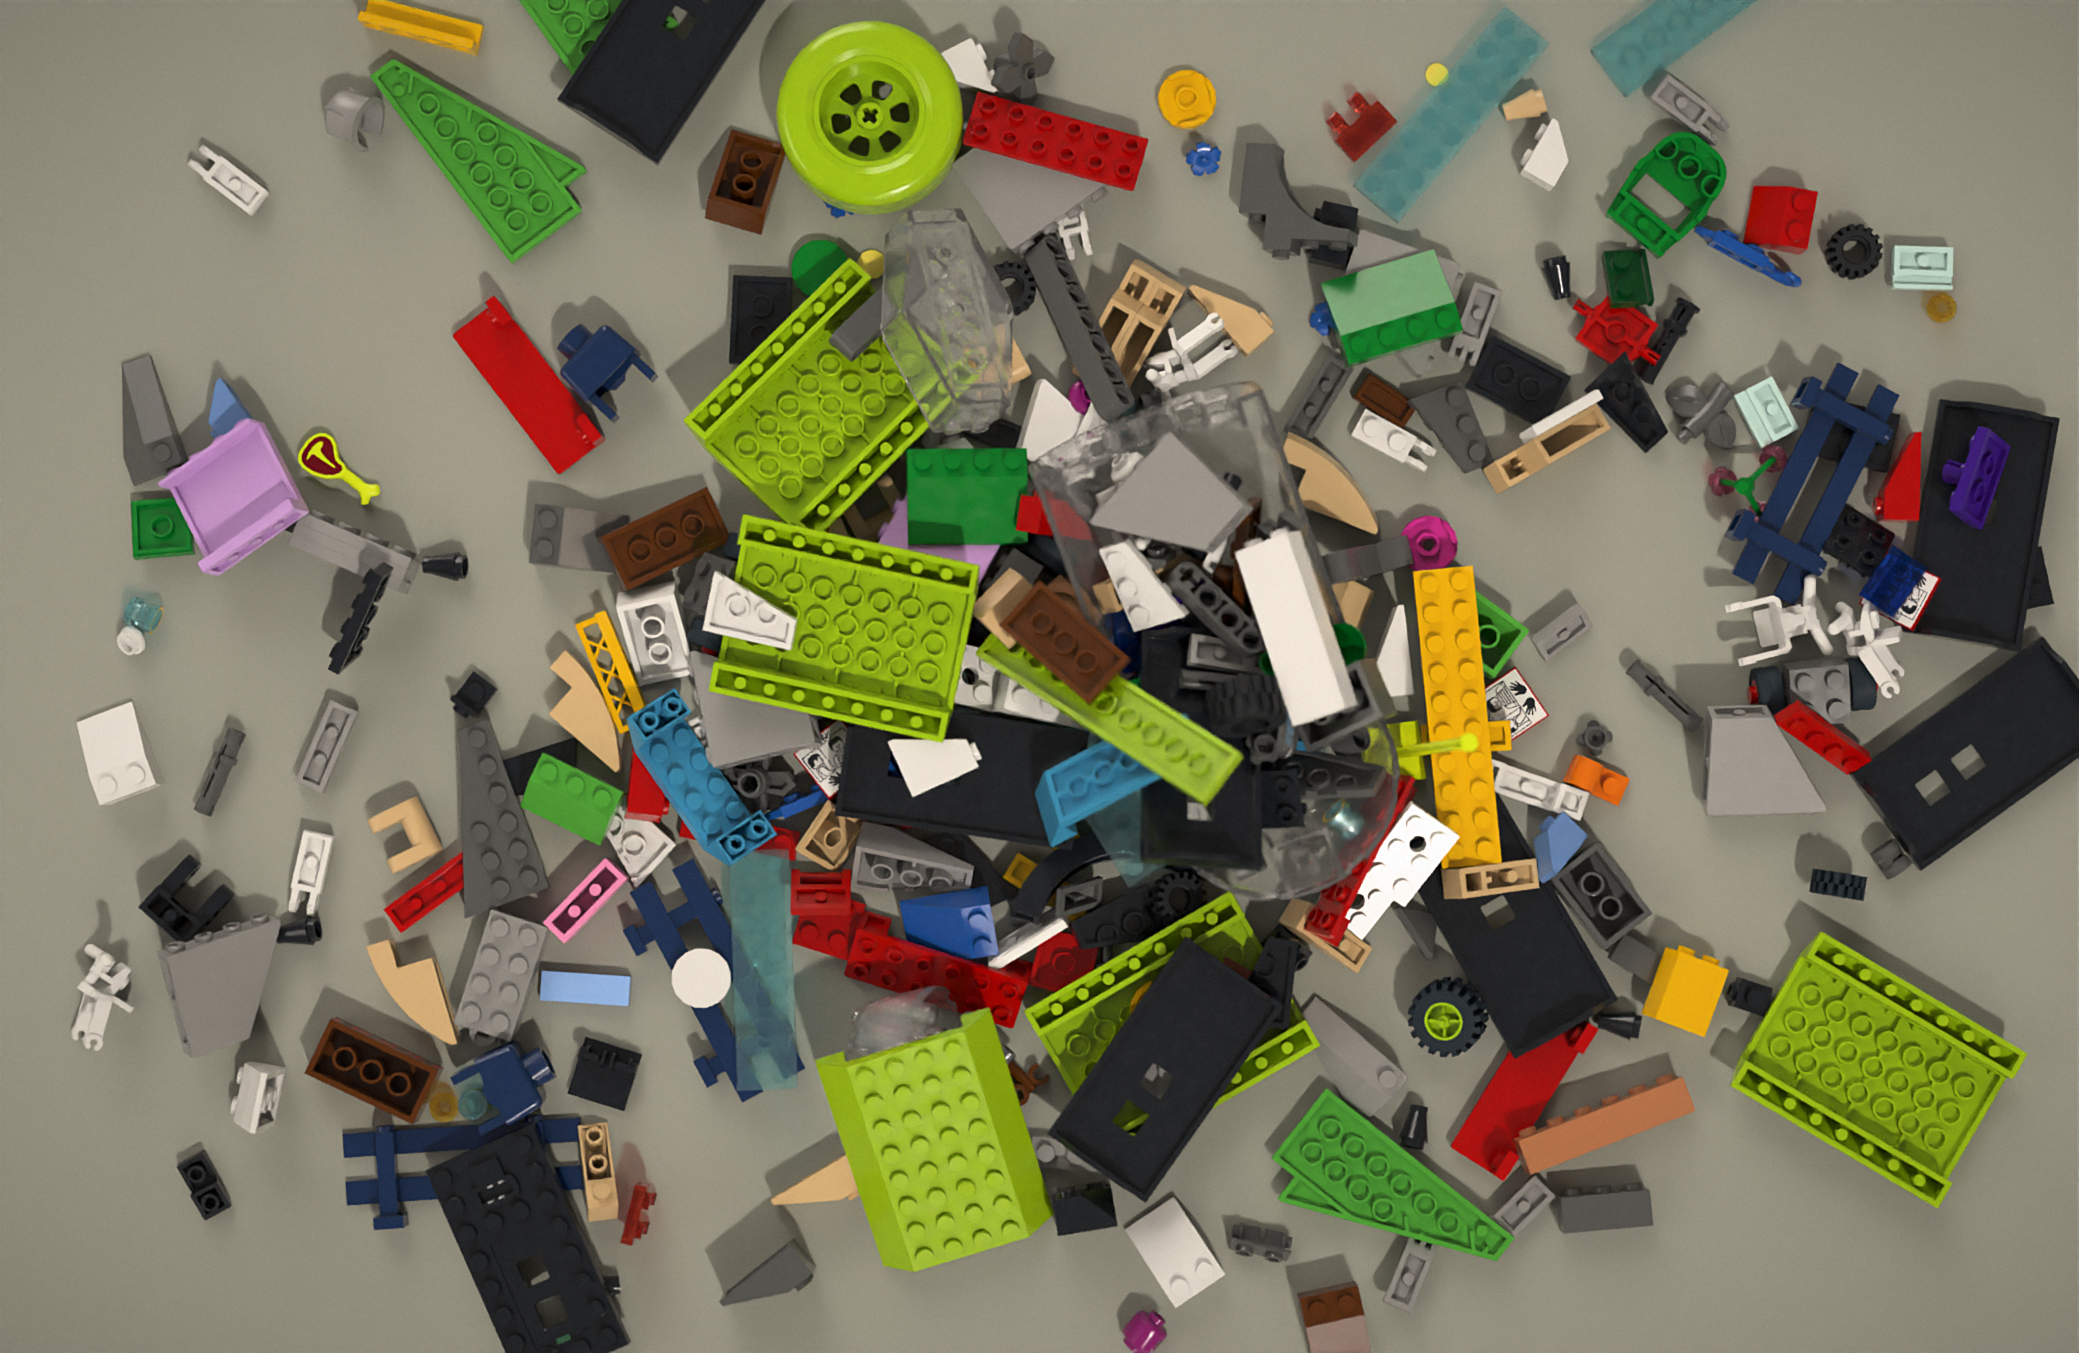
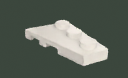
(1139, 589)
(746, 616)
(638, 845)

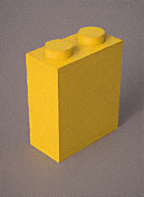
(1685, 990)

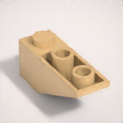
(598, 1172)

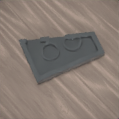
(1455, 424)

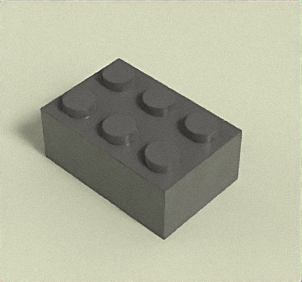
(1372, 708)
(1599, 896)

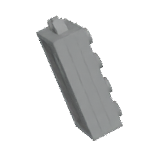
(349, 550)
(502, 977)

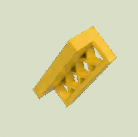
(422, 26)
(620, 663)

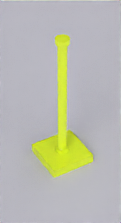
(1411, 750)

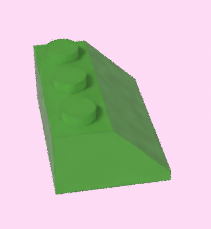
(1498, 635)
(572, 798)

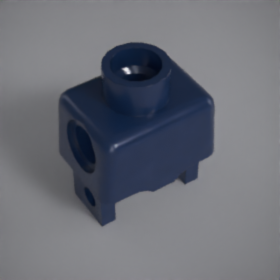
(599, 364)
(510, 1081)

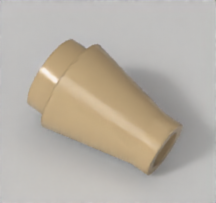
(1525, 106)

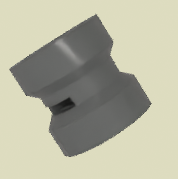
(1890, 859)

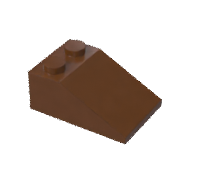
(745, 182)
(1334, 1319)

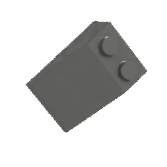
(569, 538)
(777, 1275)

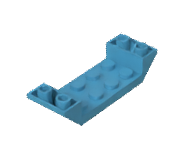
(692, 784)
(1085, 786)

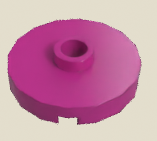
(1440, 533)

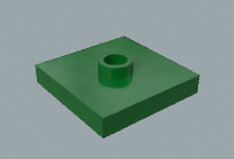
(159, 529)

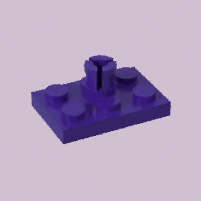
(1976, 477)

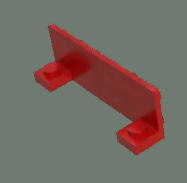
(1055, 141)
(528, 387)
(1328, 917)
(909, 966)
(1517, 1099)

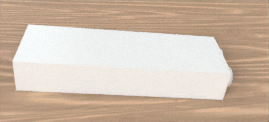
(1295, 627)

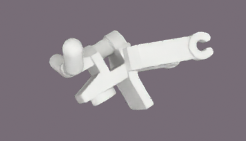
(1175, 367)
(1778, 624)
(1873, 646)
(97, 1002)

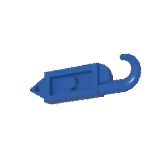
(1750, 255)
(797, 802)

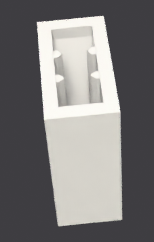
(1047, 421)
(933, 763)

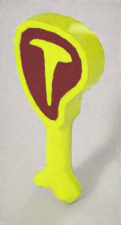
(322, 459)

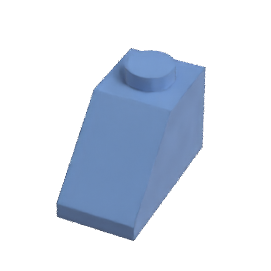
(225, 409)
(1556, 844)

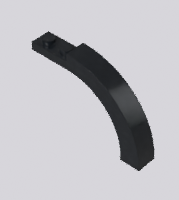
(1057, 869)

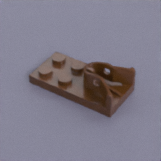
(665, 539)
(1229, 577)
(1064, 643)

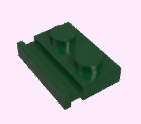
(1627, 278)

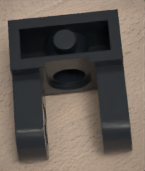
(173, 916)

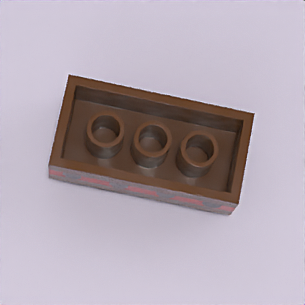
(374, 1070)

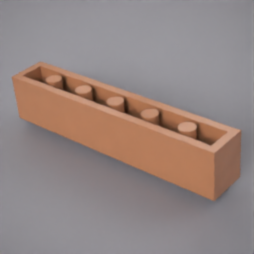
(1603, 1124)

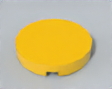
(1187, 99)

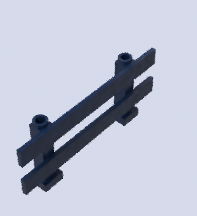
(1764, 535)
(662, 928)
(387, 1143)

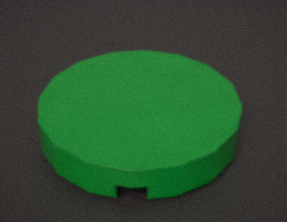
(815, 264)

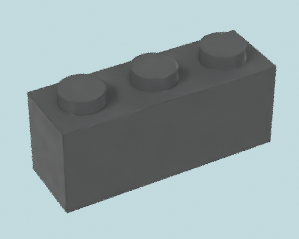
(1604, 1208)

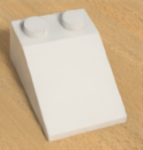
(655, 632)
(1394, 656)
(118, 754)
(258, 1096)
(1175, 1252)

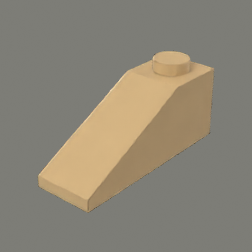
(1242, 323)
(1489, 879)
(1350, 951)
(826, 1184)

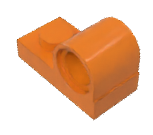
(1596, 779)

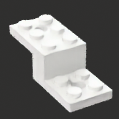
(1003, 697)
(1398, 868)

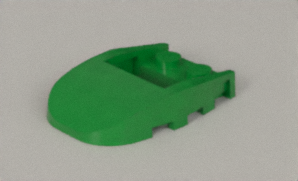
(1684, 169)

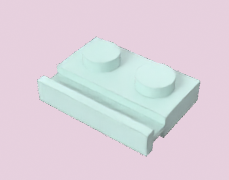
(1922, 268)
(1765, 412)

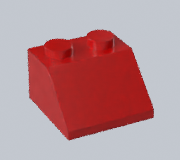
(1780, 218)

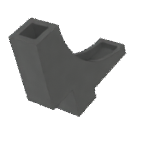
(1270, 201)

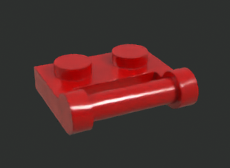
(820, 893)

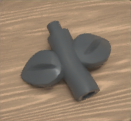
(1704, 414)

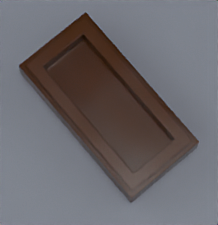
(1384, 401)

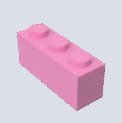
(586, 900)

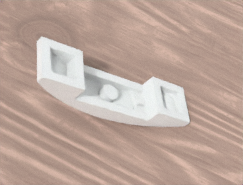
(1538, 791)

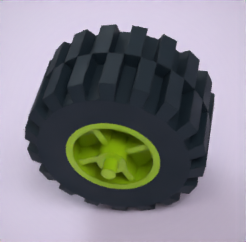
(1448, 1016)

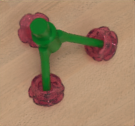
(1725, 481)

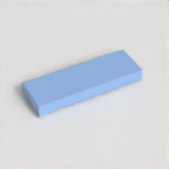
(585, 988)

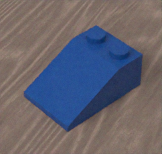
(952, 923)

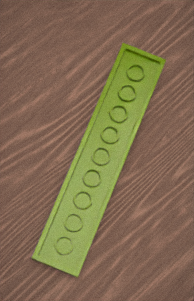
(1128, 721)

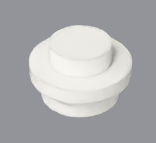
(131, 640)

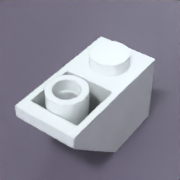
(969, 67)
(1547, 159)

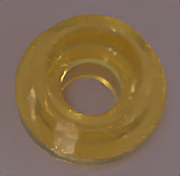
(1932, 308)
(435, 1109)

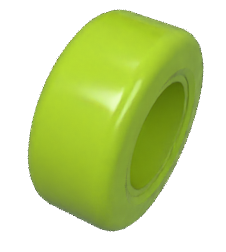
(860, 56)

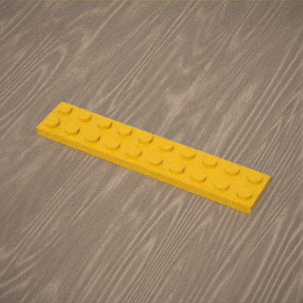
(1456, 707)

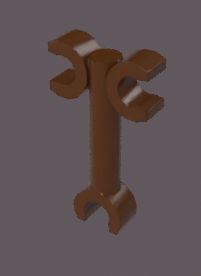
(1026, 1082)

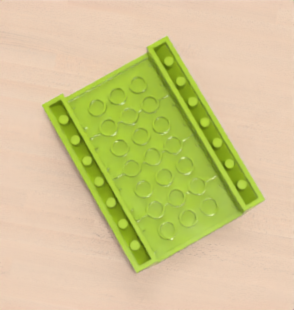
(804, 419)
(873, 632)
(1089, 1012)
(1874, 1067)
(938, 1145)

